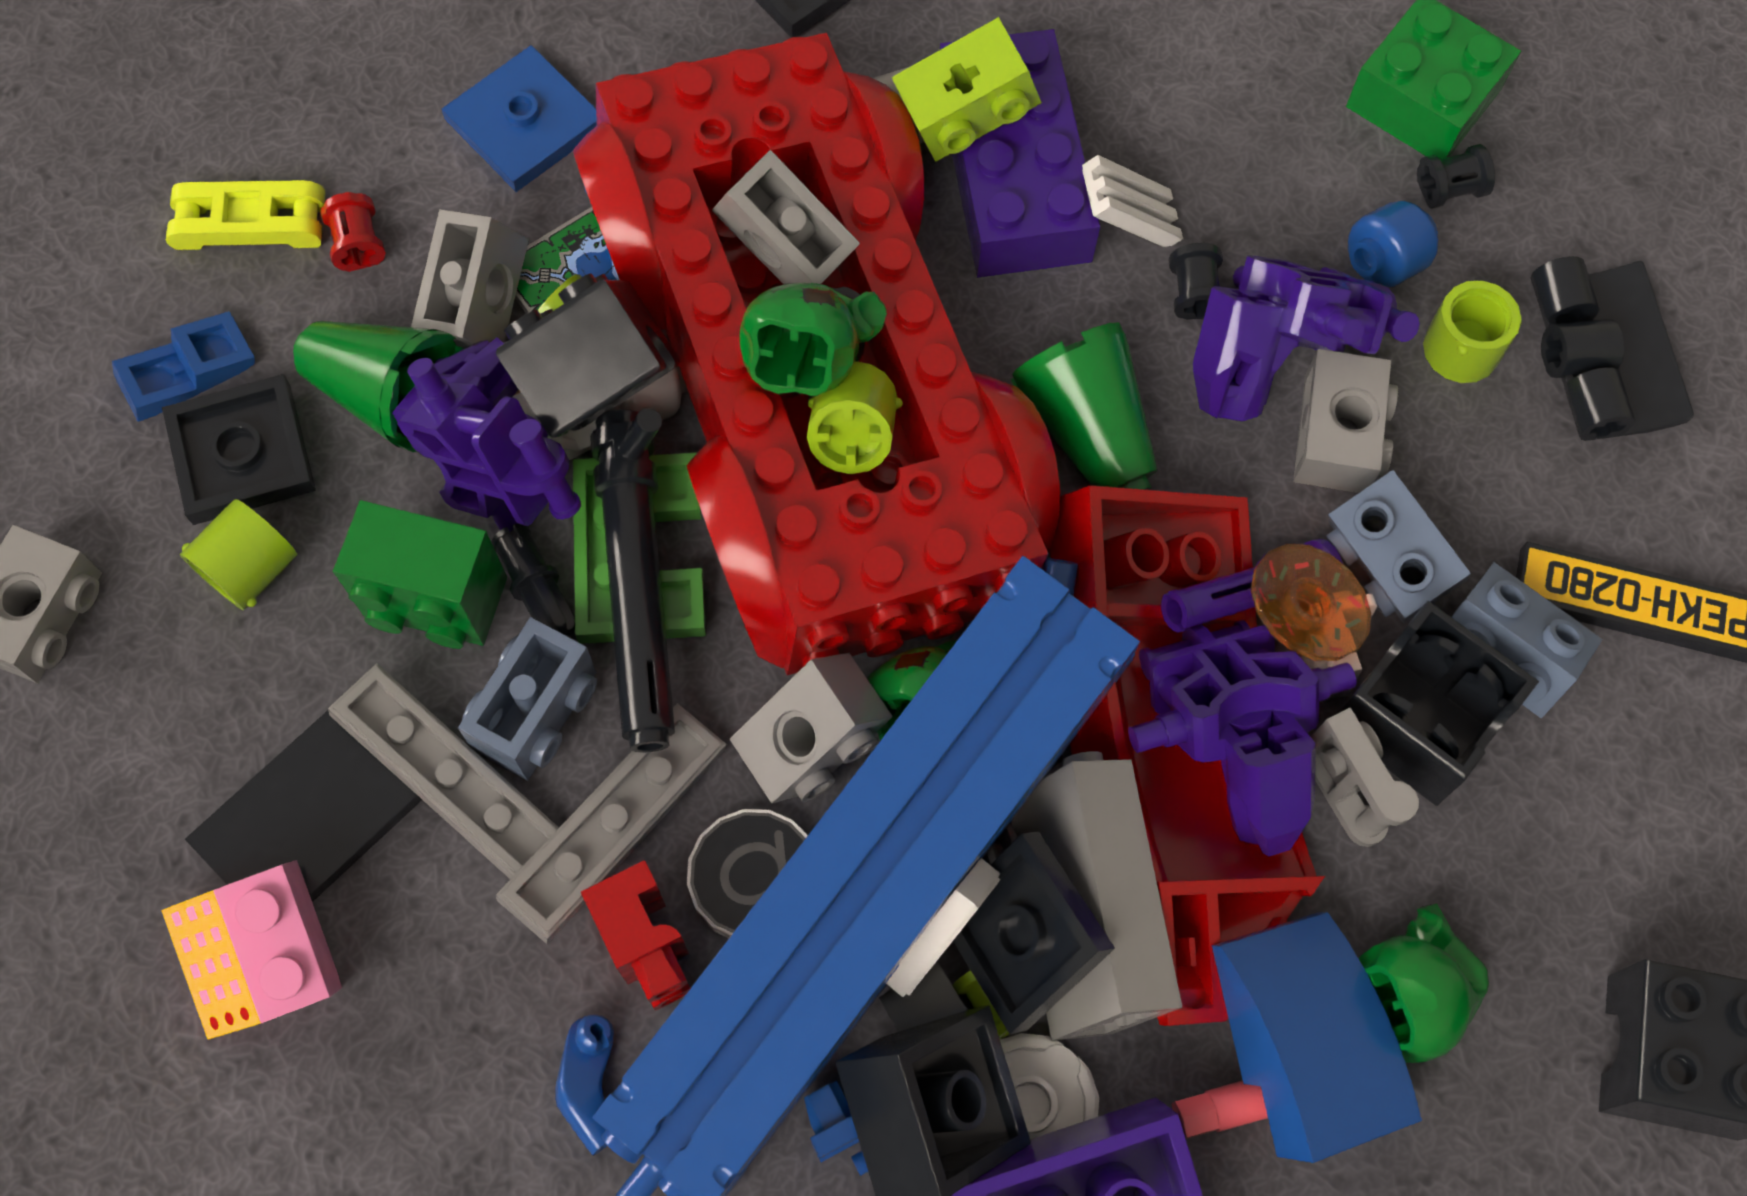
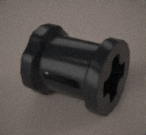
(1456, 176)
(1196, 275)

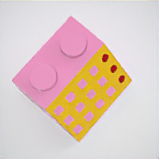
(252, 950)

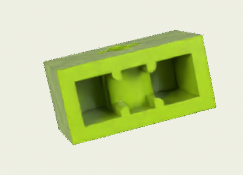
(967, 89)

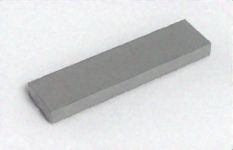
(442, 770)
(608, 827)

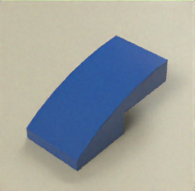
(195, 361)

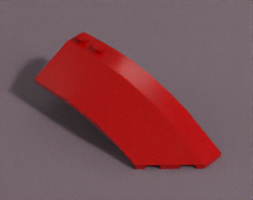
(1208, 881)

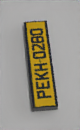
(1638, 601)

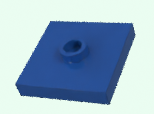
(522, 118)

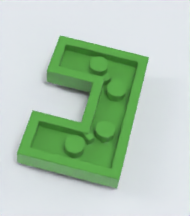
(681, 588)

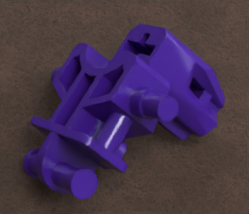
(1272, 313)
(483, 440)
(1250, 708)

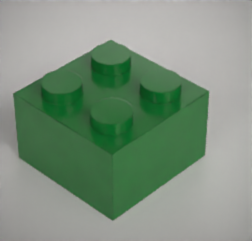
(1432, 78)
(421, 574)

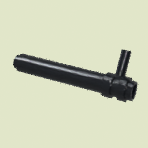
(626, 485)

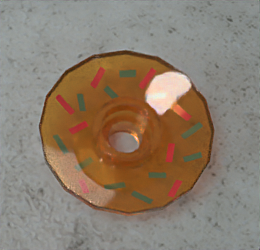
(1311, 602)

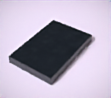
(311, 804)

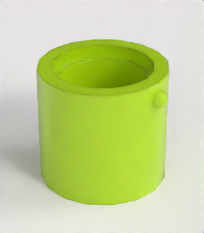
(1471, 331)
(855, 421)
(238, 554)

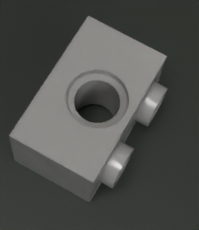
(784, 224)
(470, 278)
(1349, 389)
(48, 571)
(822, 697)

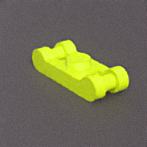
(245, 214)

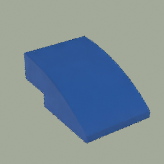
(1314, 1038)

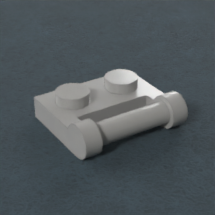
(1351, 762)

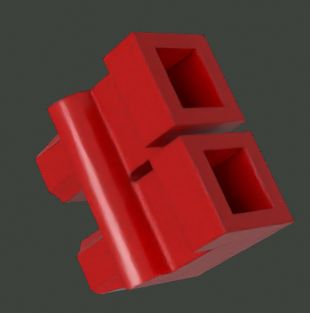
(636, 946)

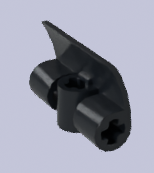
(1609, 349)

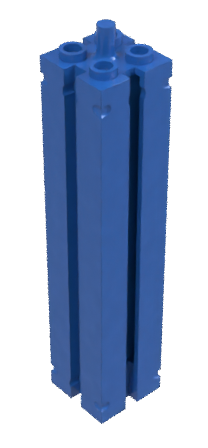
(863, 888)

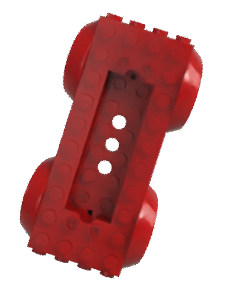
(970, 472)

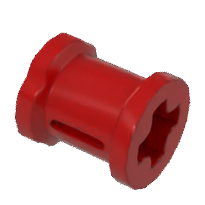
(352, 231)

